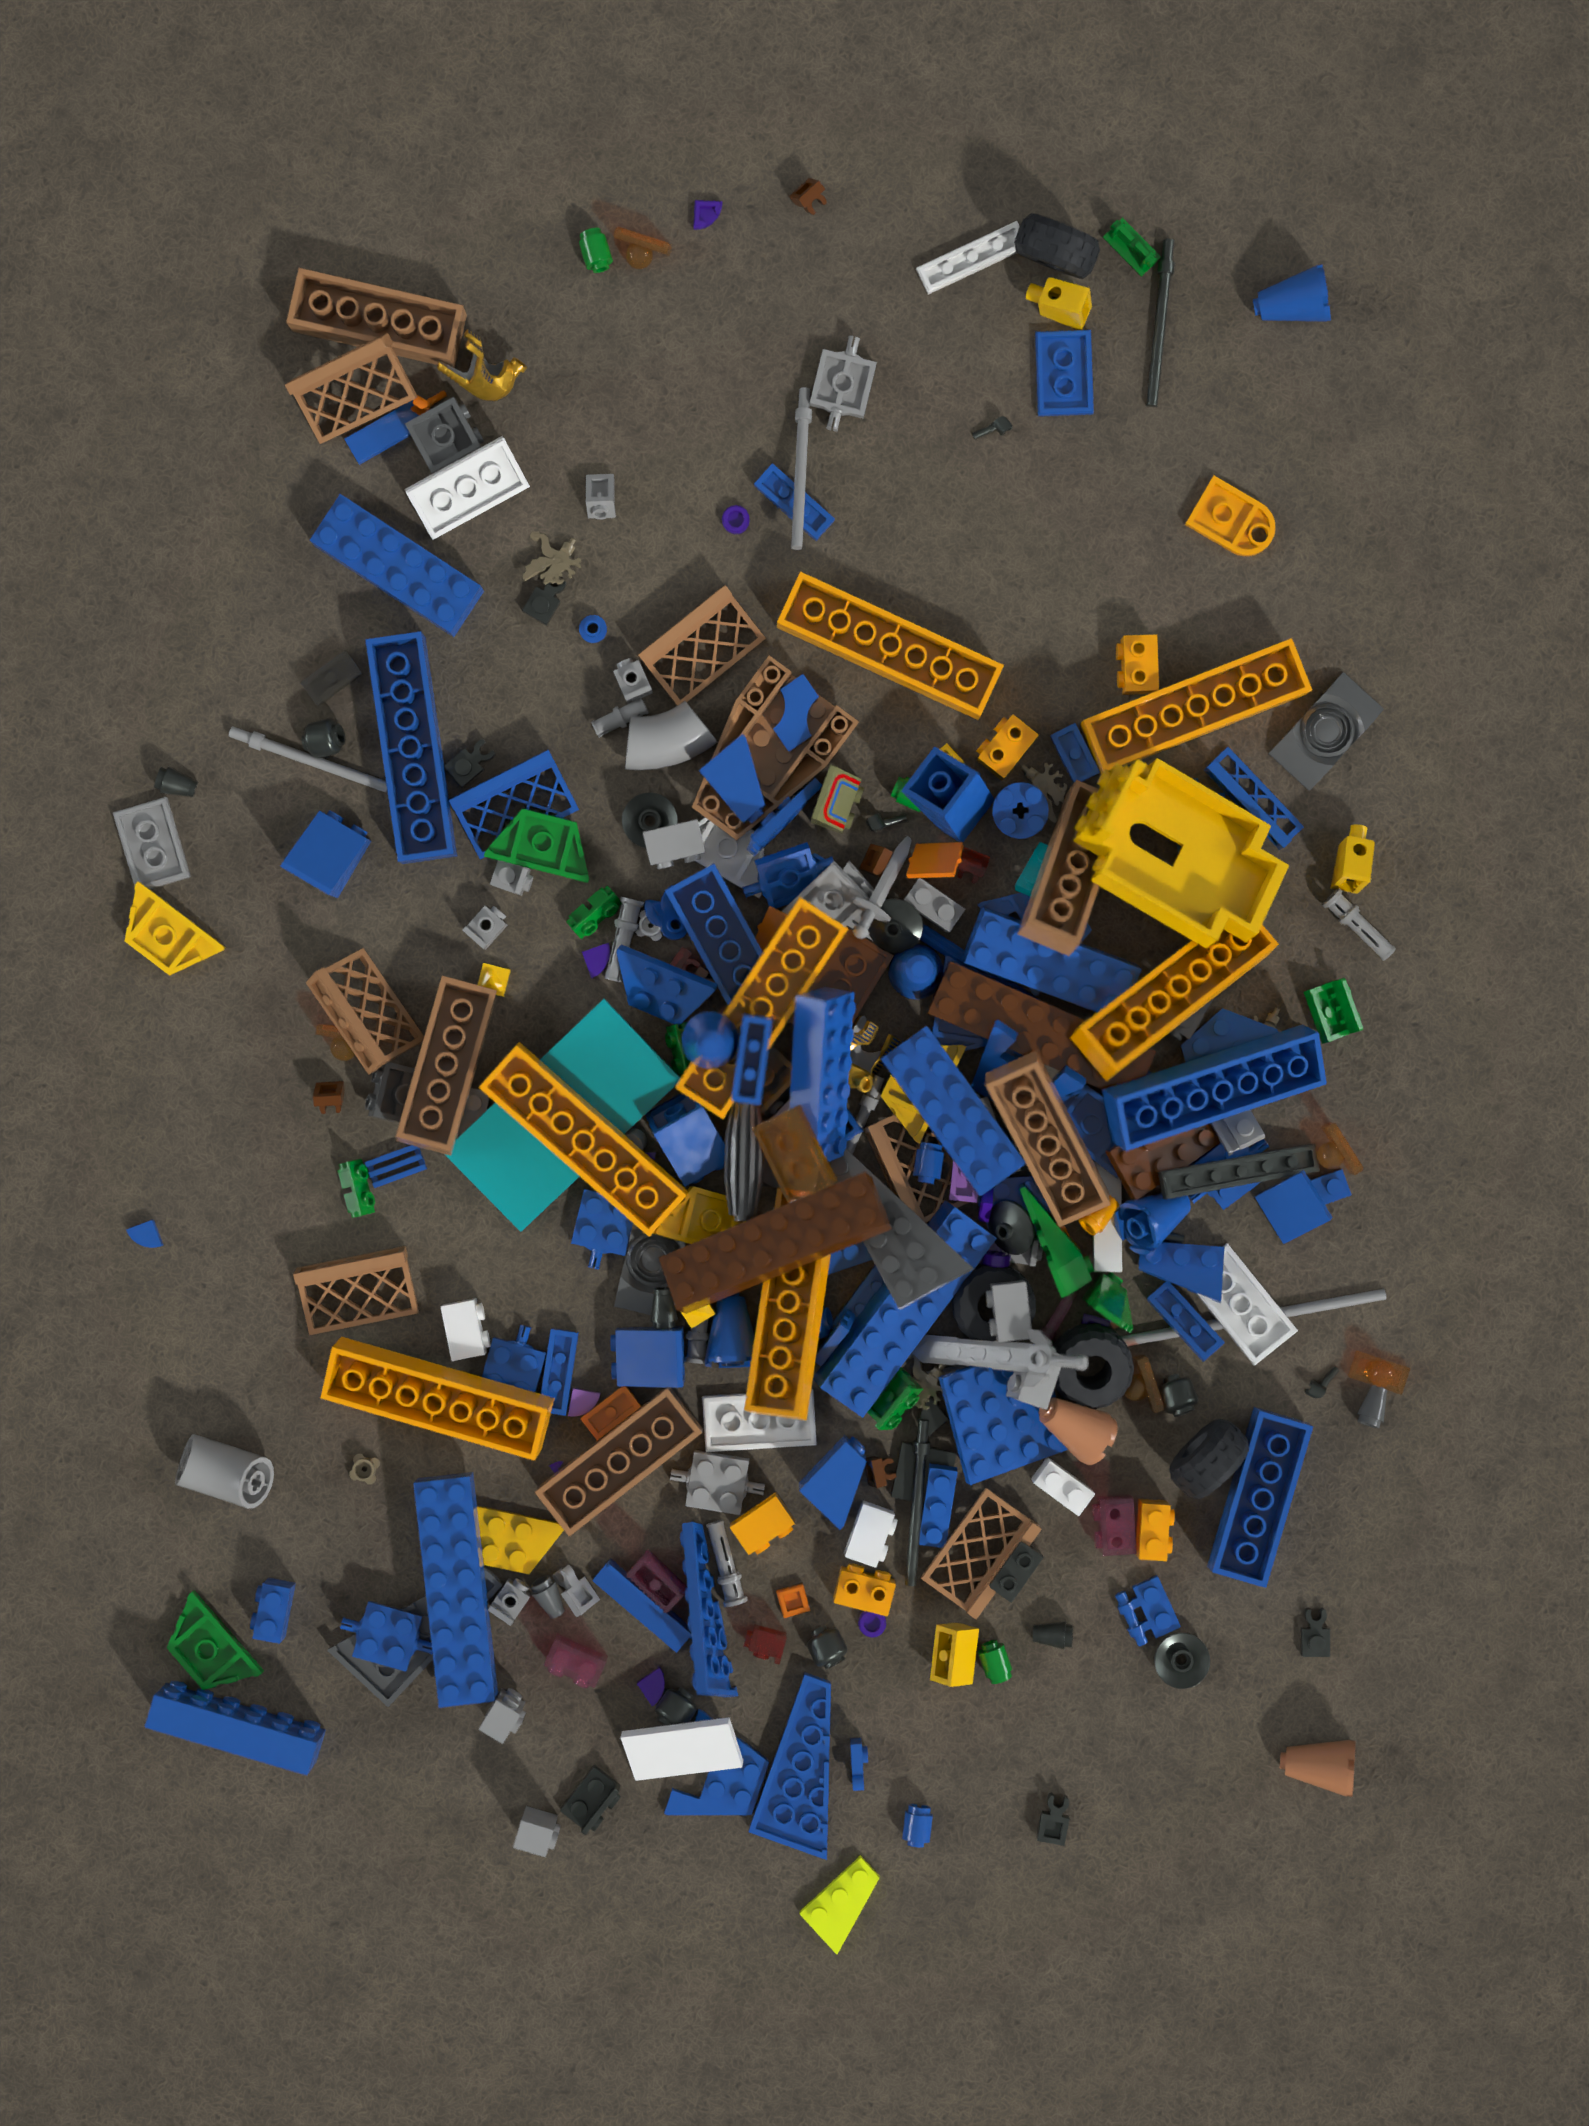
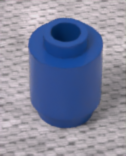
(928, 1162)
(917, 1825)

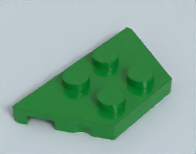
(541, 844)
(208, 1647)

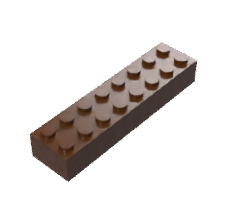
(977, 1002)
(775, 1243)

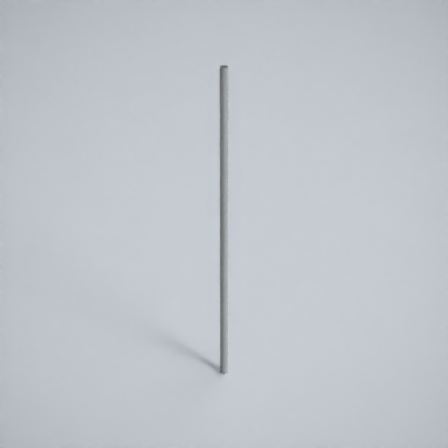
(1289, 1311)

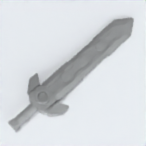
(999, 1355)

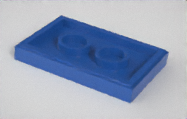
(1064, 373)

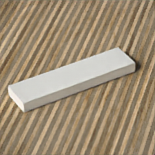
(969, 258)
(1108, 1244)

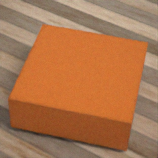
(793, 1600)

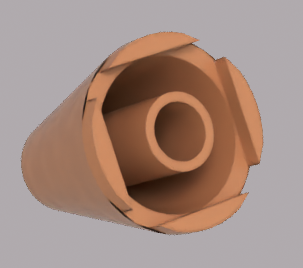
(1080, 1429)
(1322, 1765)

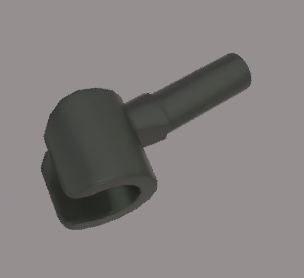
(1001, 424)
(876, 823)
(1318, 1390)

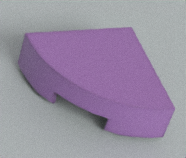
(582, 1401)

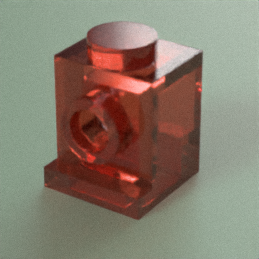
(766, 1642)

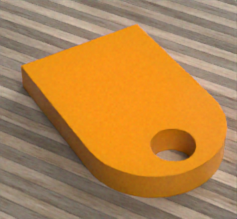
(1229, 518)

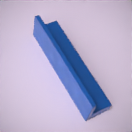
(666, 1626)

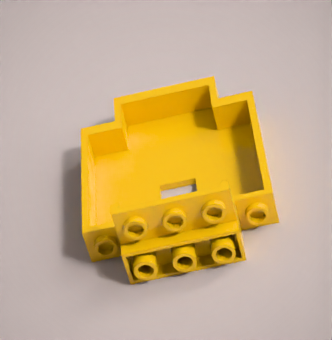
(1219, 872)

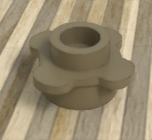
(357, 1472)

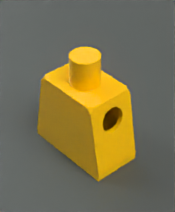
(1069, 308)
(1353, 866)

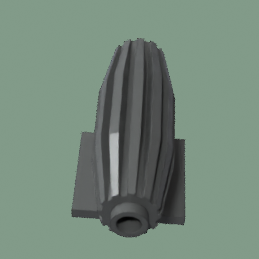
(745, 1162)

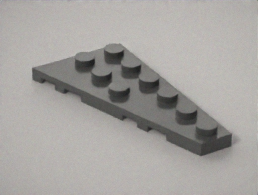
(911, 1253)
(389, 1682)

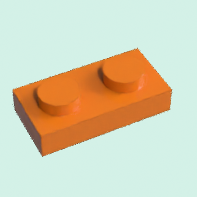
(611, 1412)

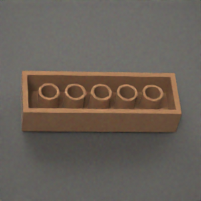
(361, 312)
(1064, 884)
(446, 1065)
(1047, 1138)
(618, 1460)

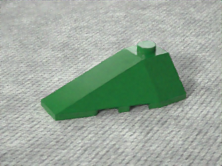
(1063, 1256)
(1110, 1299)

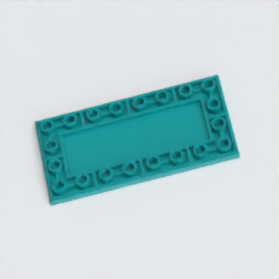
(605, 1066)

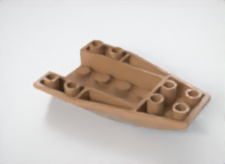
(777, 770)

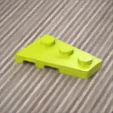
(840, 1903)

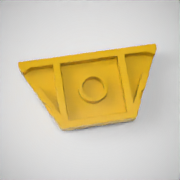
(166, 934)
(901, 1105)
(697, 1217)
(514, 1539)

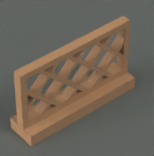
(347, 364)
(687, 626)
(346, 1018)
(893, 1169)
(351, 1267)
(981, 1593)

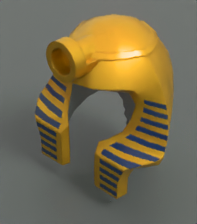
(484, 380)
(864, 1063)

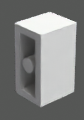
(465, 1329)
(1063, 1486)
(870, 1534)

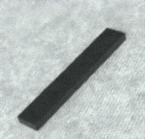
(1238, 1171)

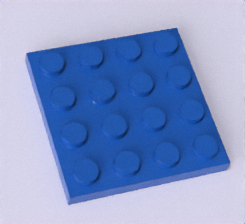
(991, 1428)

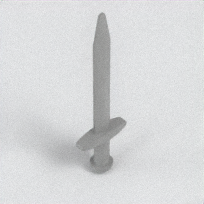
(872, 908)

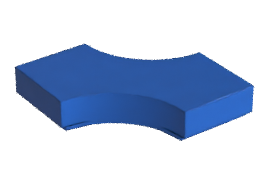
(793, 726)

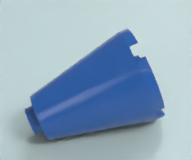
(1296, 298)
(916, 972)
(710, 1040)
(1149, 1220)
(730, 1334)

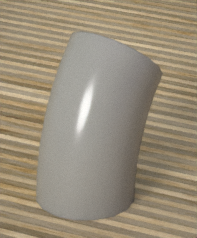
(666, 739)
(224, 1472)

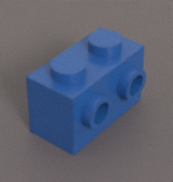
(273, 1611)

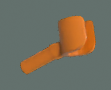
(422, 405)

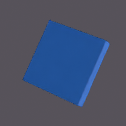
(1293, 1207)

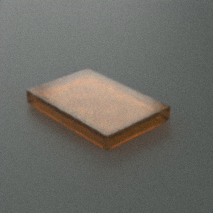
(794, 1154)

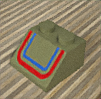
(837, 800)

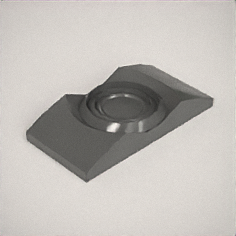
(1326, 731)
(643, 1270)

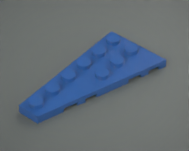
(705, 1618)
(797, 1786)

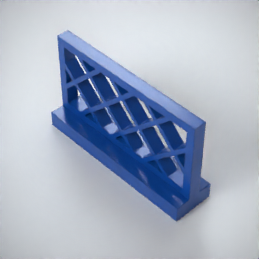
(504, 781)

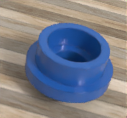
(593, 637)

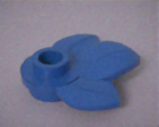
(662, 914)

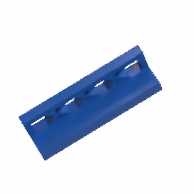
(1245, 801)

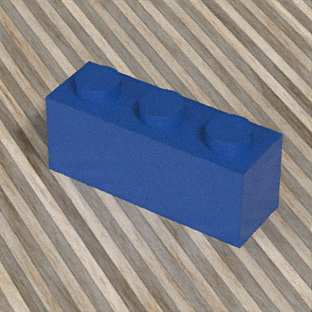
(751, 1059)

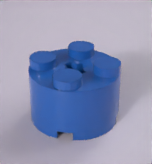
(1030, 797)

